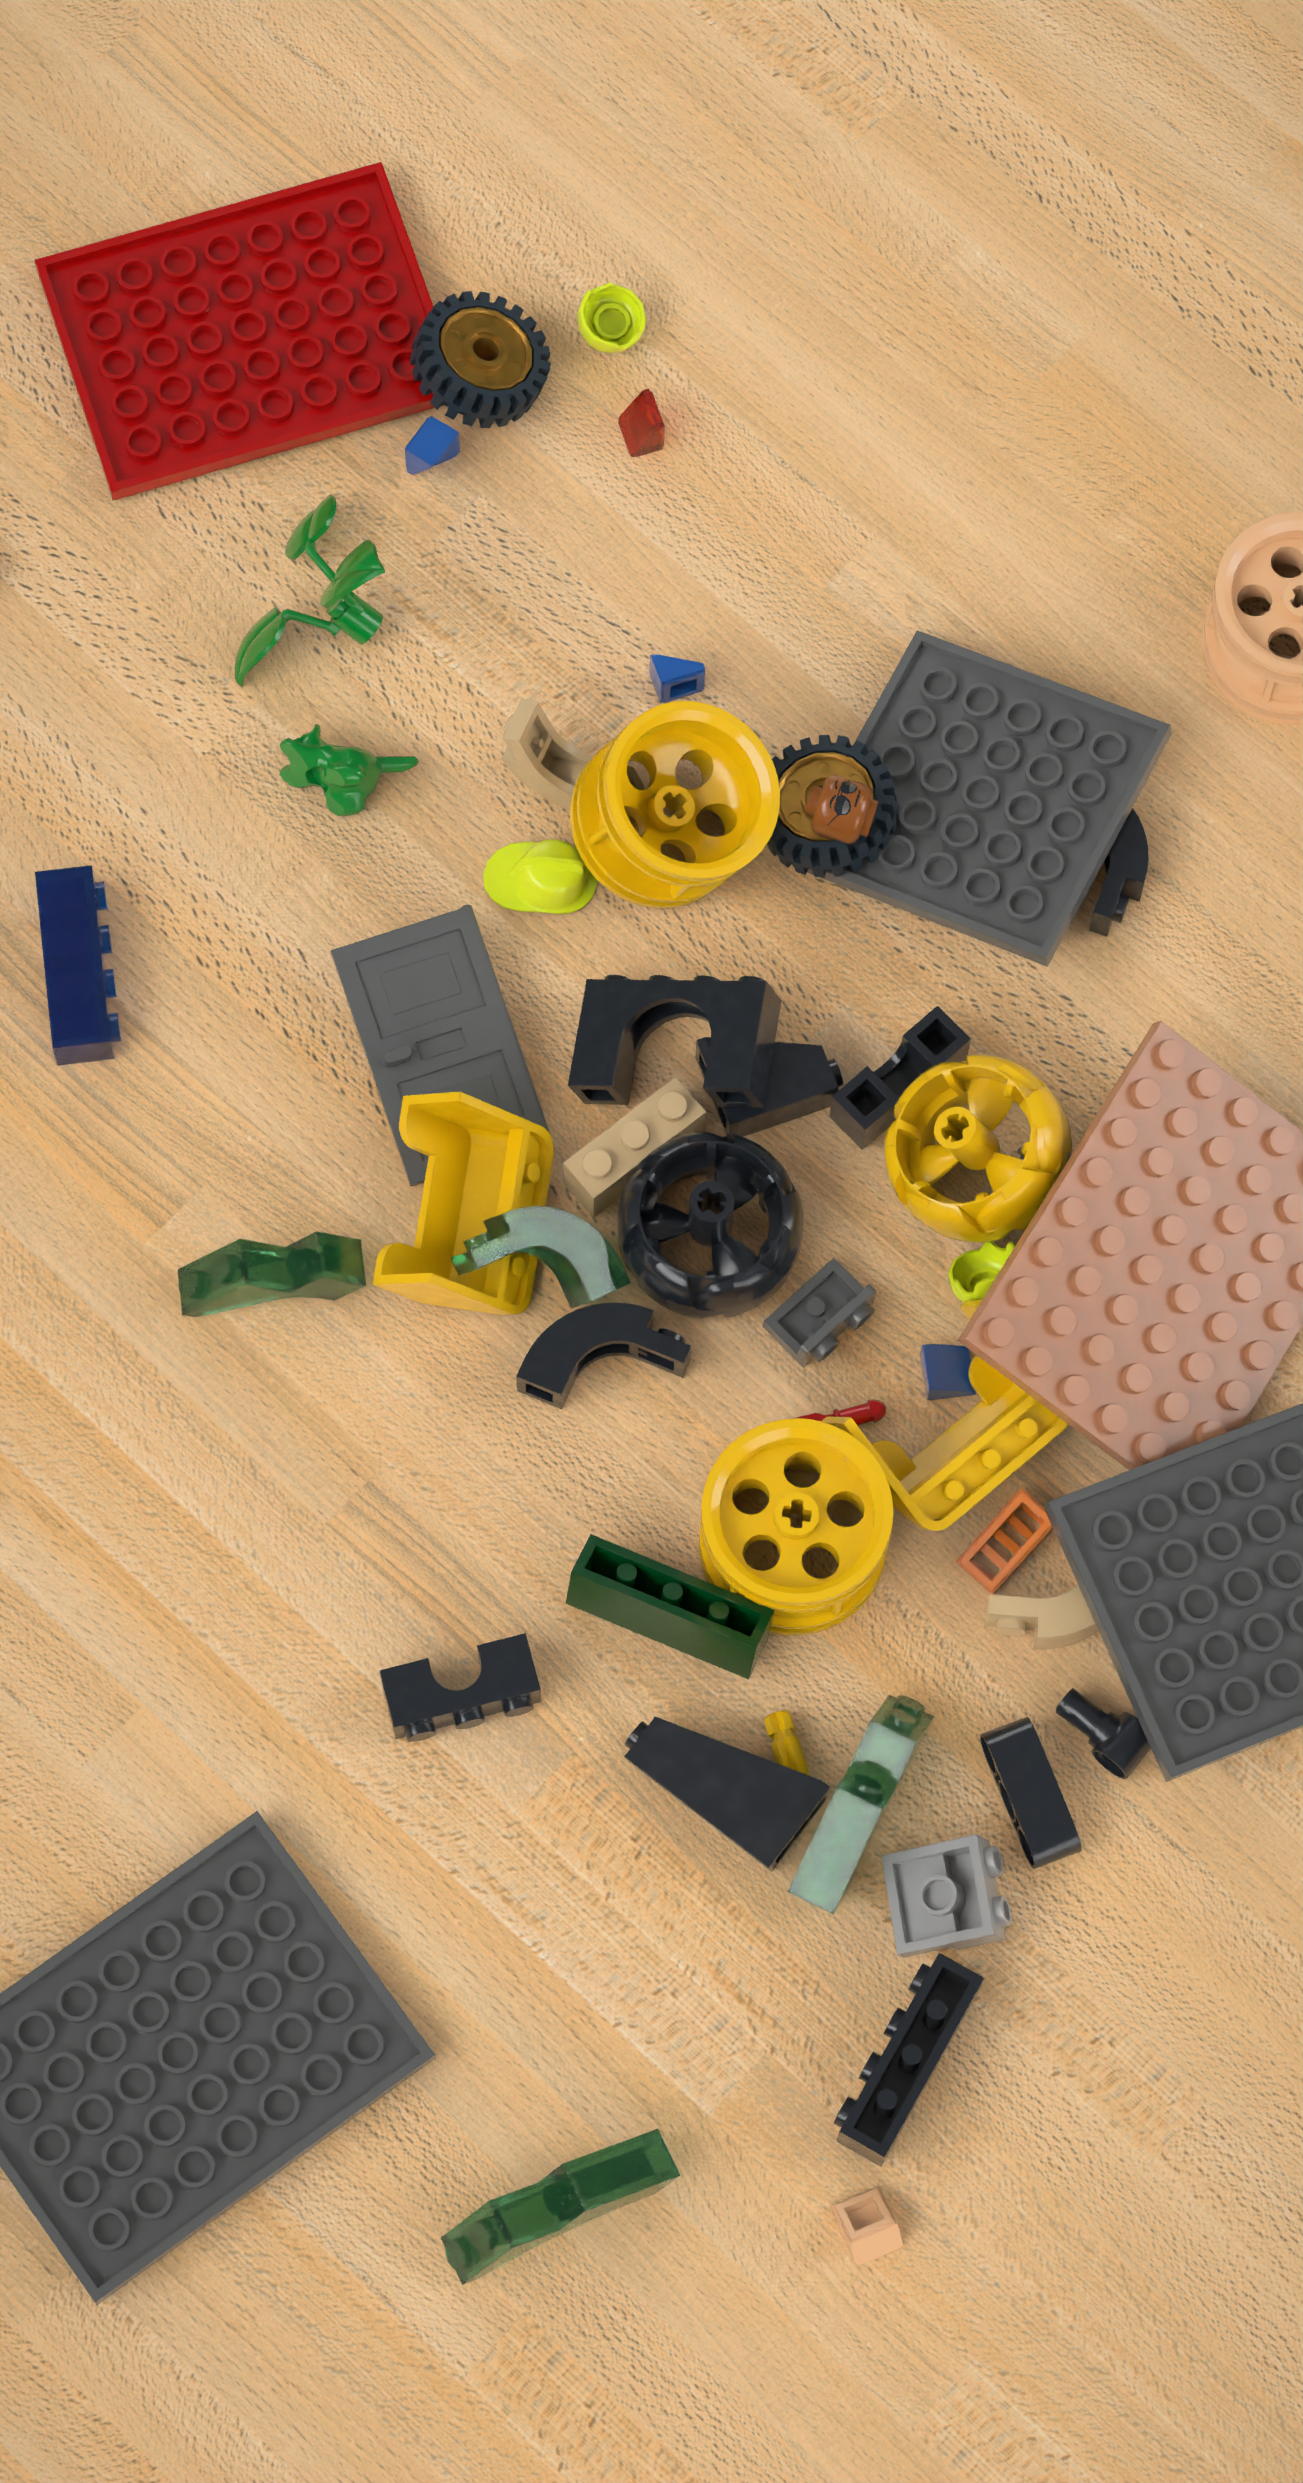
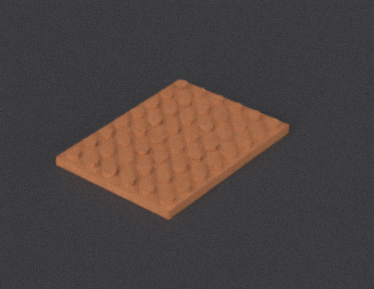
(1157, 1262)

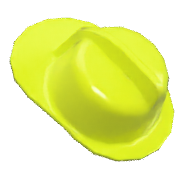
(539, 877)

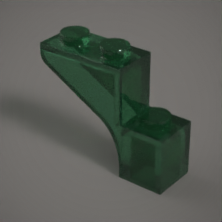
(262, 1272)

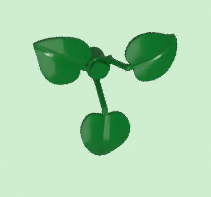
(345, 607)

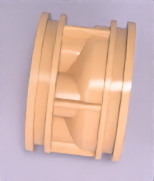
(1237, 643)

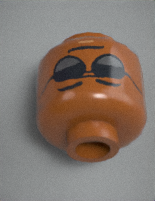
(841, 809)

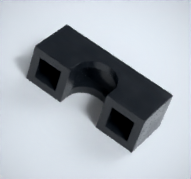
(868, 1100)
(422, 1705)

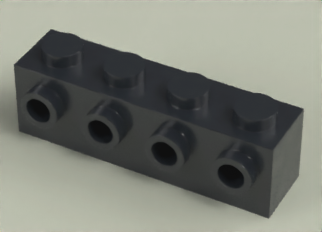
(909, 2060)

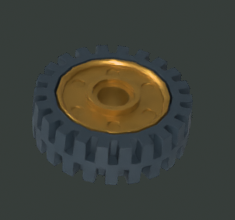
(480, 359)
(809, 766)

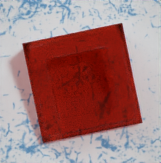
(642, 425)

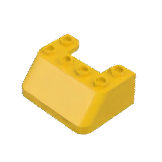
(476, 1169)

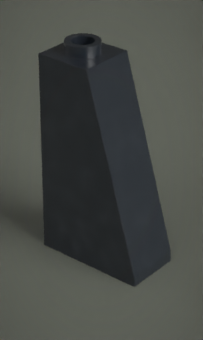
(734, 1791)

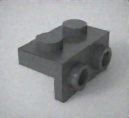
(820, 1312)

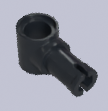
(1116, 1739)

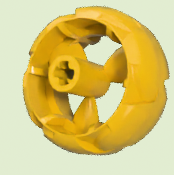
(935, 1109)

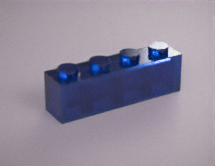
(75, 965)

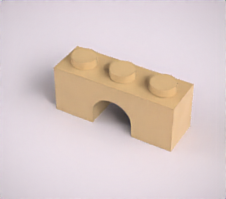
(606, 1163)

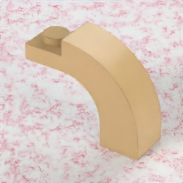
(545, 758)
(1055, 1620)

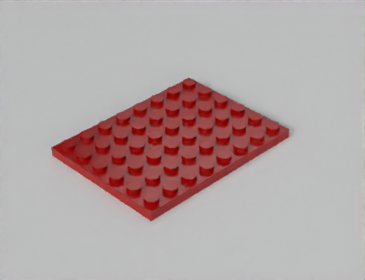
(241, 329)

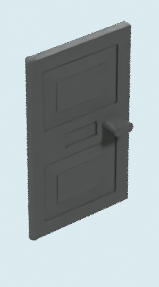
(434, 1021)

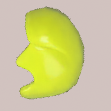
(611, 318)
(976, 1270)

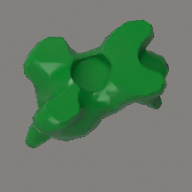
(342, 771)

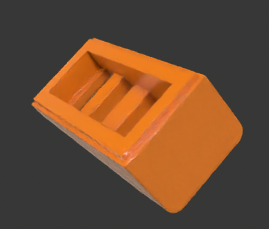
(1007, 1514)

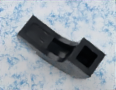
(1125, 875)
(591, 1335)

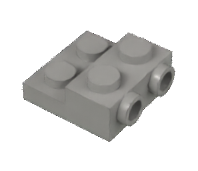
(946, 1896)

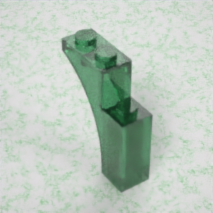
(860, 1802)
(558, 2203)

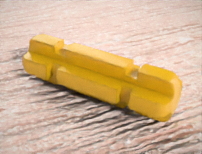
(785, 1745)

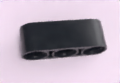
(1030, 1792)

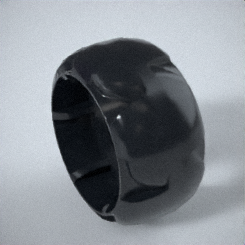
(738, 1276)

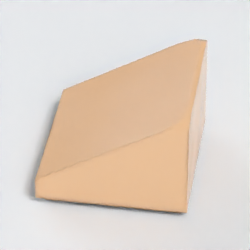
(867, 2226)

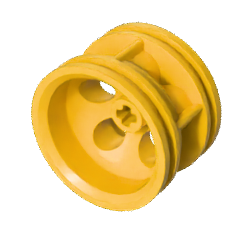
(735, 784)
(846, 1473)

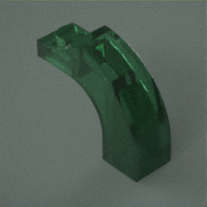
(564, 1242)

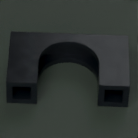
(623, 1012)

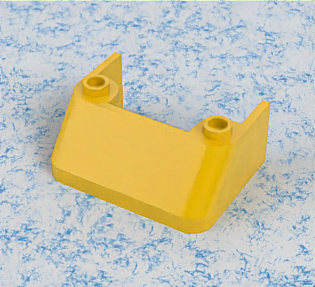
(970, 1454)

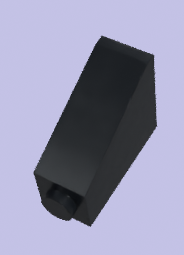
(797, 1086)

